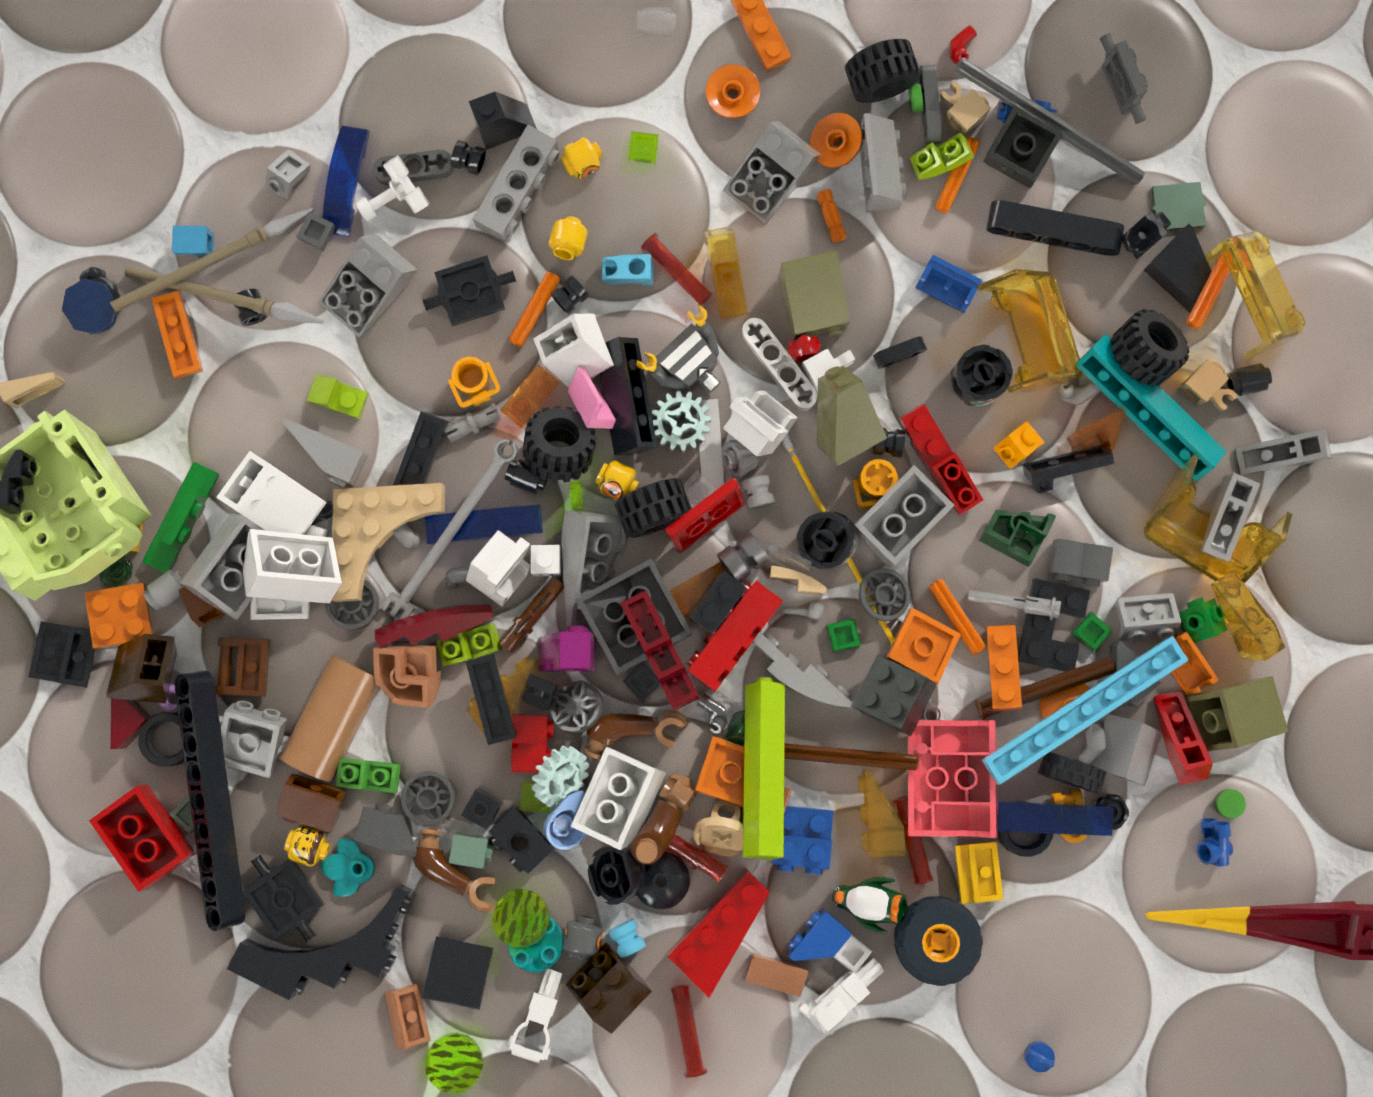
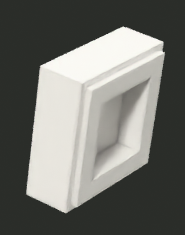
(853, 954)

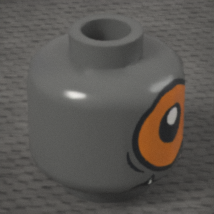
(582, 938)

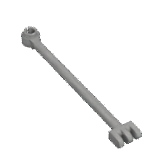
(402, 602)

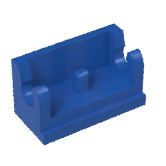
(948, 283)

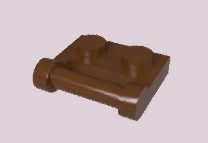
(251, 666)

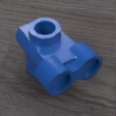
(1216, 847)

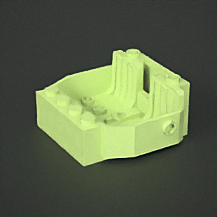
(81, 537)

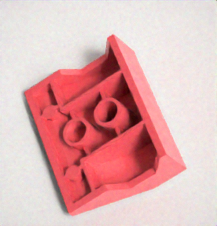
(952, 786)

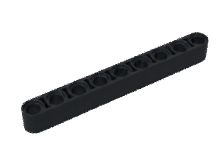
(209, 800)

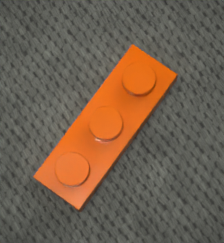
(762, 33)
(177, 334)
(1004, 668)

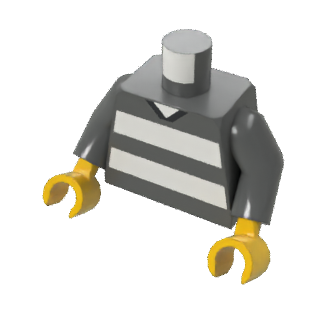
(687, 358)

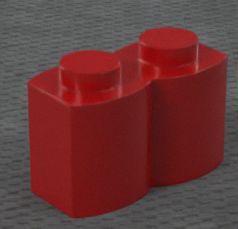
(531, 742)

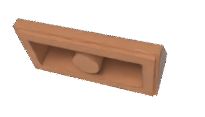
(776, 974)
(407, 1016)

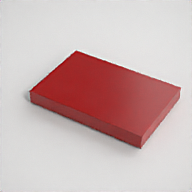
(706, 516)

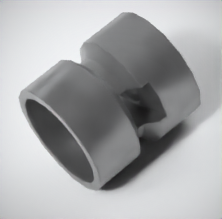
(743, 557)

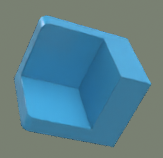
(192, 240)

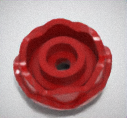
(803, 348)

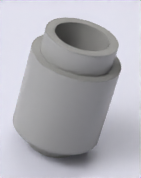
(164, 590)

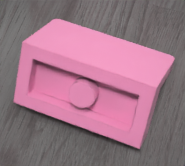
(590, 401)

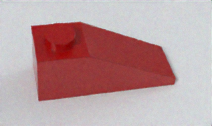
(1182, 738)

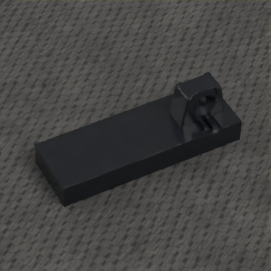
(421, 450)
(1043, 471)
(491, 699)

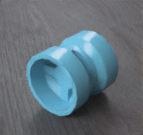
(626, 936)

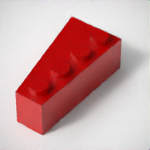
(734, 636)
(714, 939)

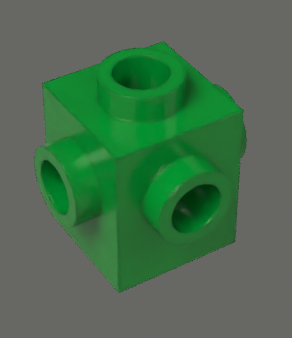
(1202, 619)

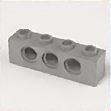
(530, 144)

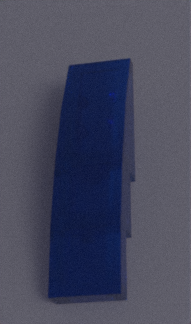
(486, 522)
(1054, 818)

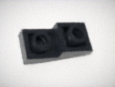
(17, 473)

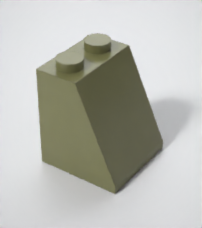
(814, 295)
(845, 416)
(1238, 714)

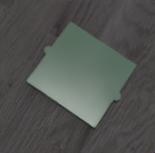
(1180, 204)

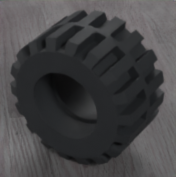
(882, 70)
(1150, 347)
(554, 461)
(652, 507)

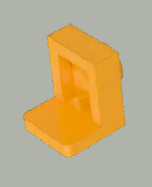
(1018, 445)

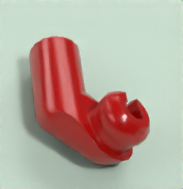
(959, 42)

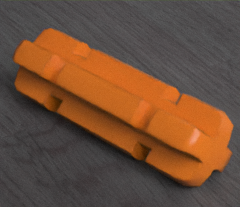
(831, 216)

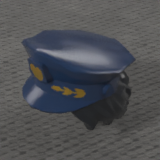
(88, 302)

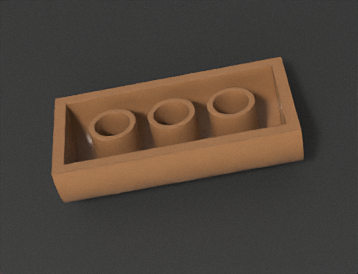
(330, 719)

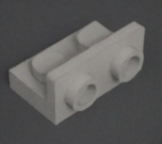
(1148, 617)

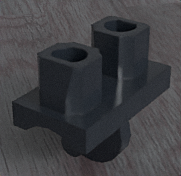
(1146, 233)

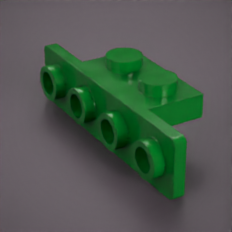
(181, 517)

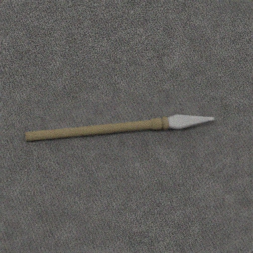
(251, 239)
(281, 311)

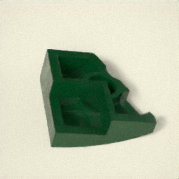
(1017, 534)

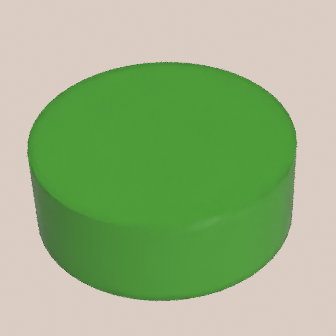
(915, 98)
(1230, 803)

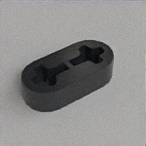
(900, 352)

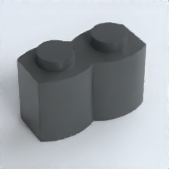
(1081, 561)

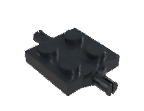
(469, 290)
(283, 898)

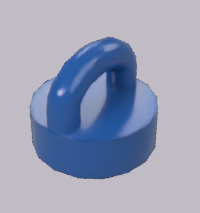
(1039, 1056)

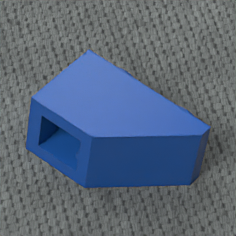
(820, 939)

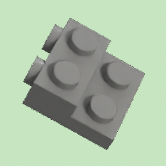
(252, 738)

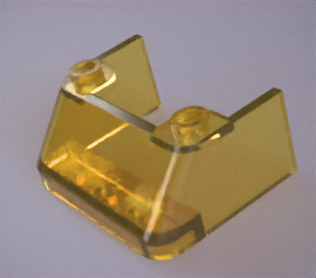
(1261, 289)
(1039, 328)
(1181, 529)

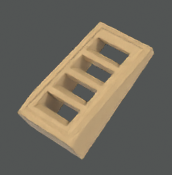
(26, 389)

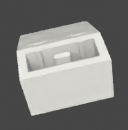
(270, 497)

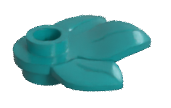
(343, 868)

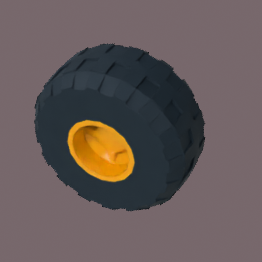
(938, 940)

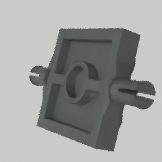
(1124, 77)

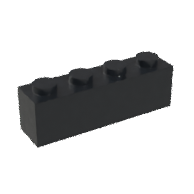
(628, 399)

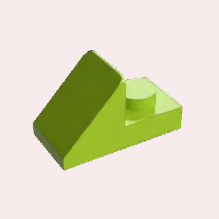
(338, 397)

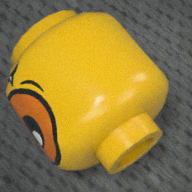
(581, 158)
(616, 480)

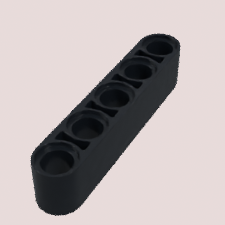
(1055, 228)

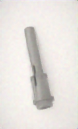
(1030, 605)

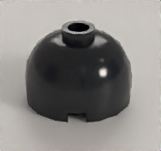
(616, 874)

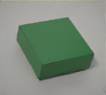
(1091, 631)
(843, 635)

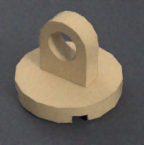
(720, 834)

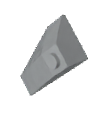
(588, 554)

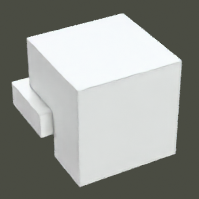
(759, 422)
(499, 568)

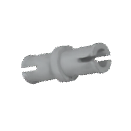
(472, 422)

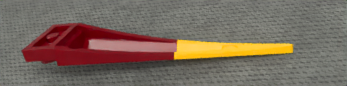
(1325, 927)

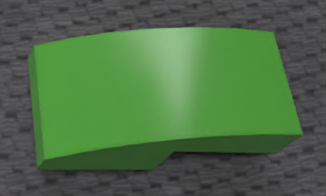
(368, 775)

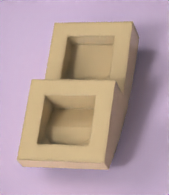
(805, 583)

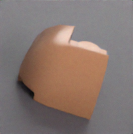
(407, 673)

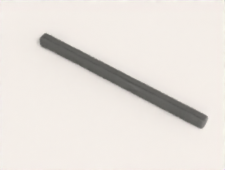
(1070, 133)

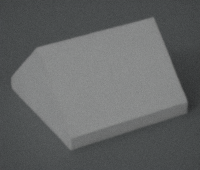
(1128, 749)

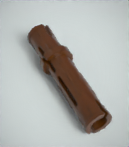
(552, 587)

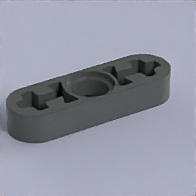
(931, 108)
(433, 158)

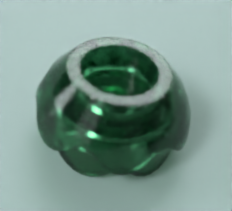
(117, 573)

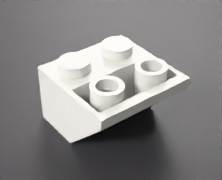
(572, 345)

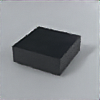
(642, 682)

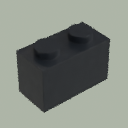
(716, 602)

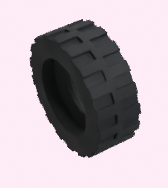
(1072, 772)

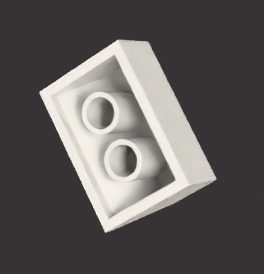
(290, 567)
(618, 799)

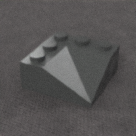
(611, 624)

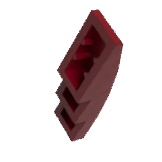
(445, 621)
(660, 650)

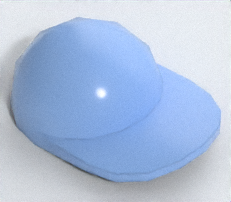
(558, 823)

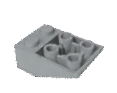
(771, 171)
(367, 284)

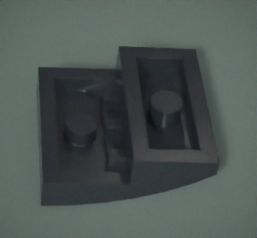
(62, 655)
(457, 973)

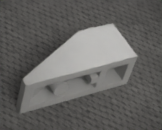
(1284, 452)
(333, 457)
(1229, 515)

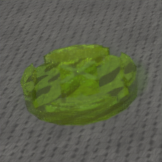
(521, 918)
(454, 1063)

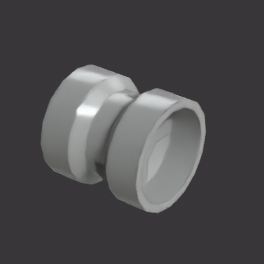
(758, 493)

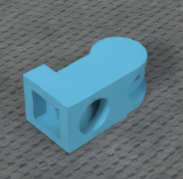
(628, 269)

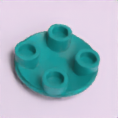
(543, 953)

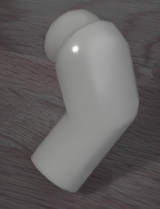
(1077, 395)
(407, 536)
(1095, 743)

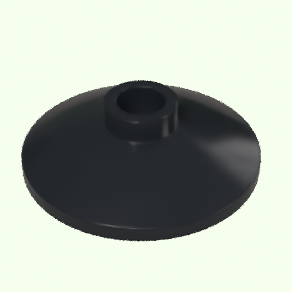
(676, 887)

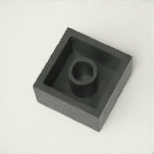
(1022, 147)
(894, 695)

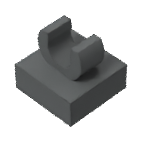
(316, 231)

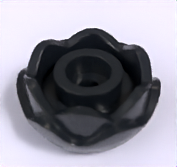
(1120, 809)

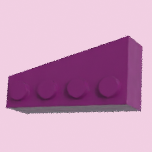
(568, 651)

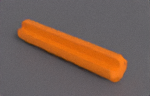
(954, 181)
(1208, 294)
(534, 309)
(957, 616)

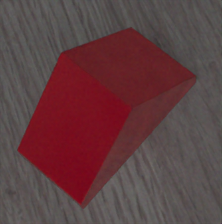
(126, 722)

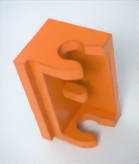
(1196, 671)

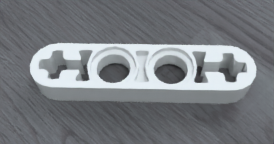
(776, 366)

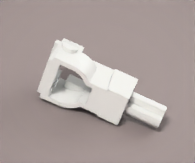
(841, 997)
(540, 1011)

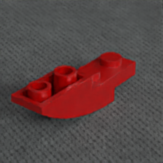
(939, 459)

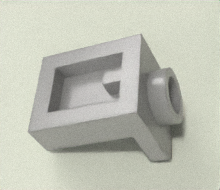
(285, 173)

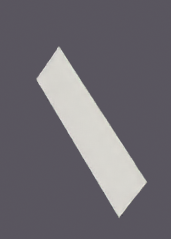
(711, 449)

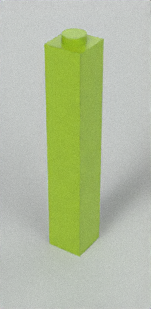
(764, 770)

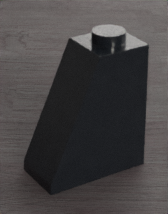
(500, 118)
(1181, 268)

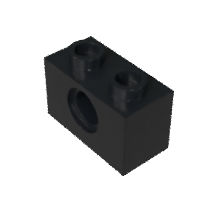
(518, 823)

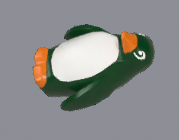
(871, 902)

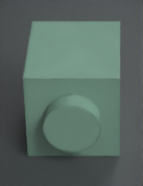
(471, 850)

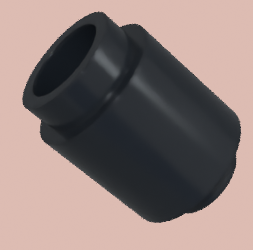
(1249, 379)
(521, 477)

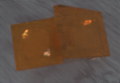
(1105, 429)

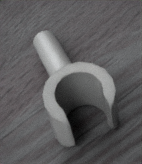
(814, 611)

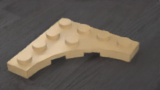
(366, 520)

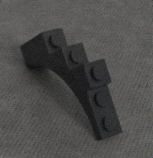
(285, 970)

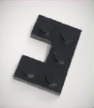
(1036, 639)

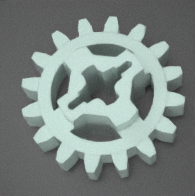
(693, 425)
(560, 775)

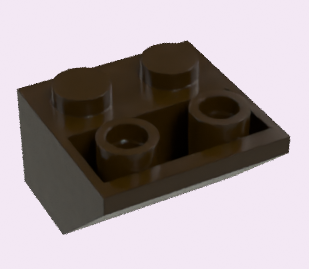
(143, 669)
(608, 988)

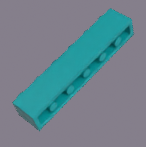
(1151, 410)

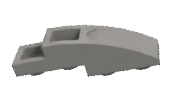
(809, 683)

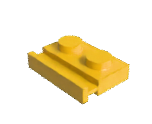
(978, 872)

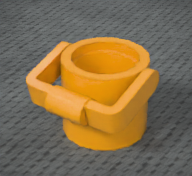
(473, 381)
(874, 482)

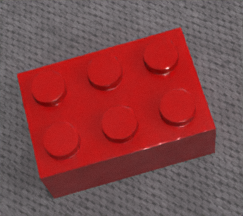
(142, 837)

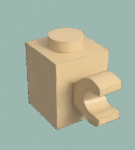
(965, 111)
(1206, 384)

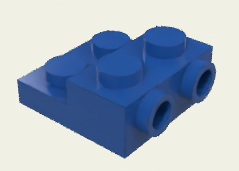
(806, 840)

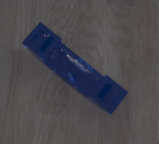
(343, 178)

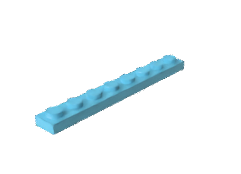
(1084, 710)

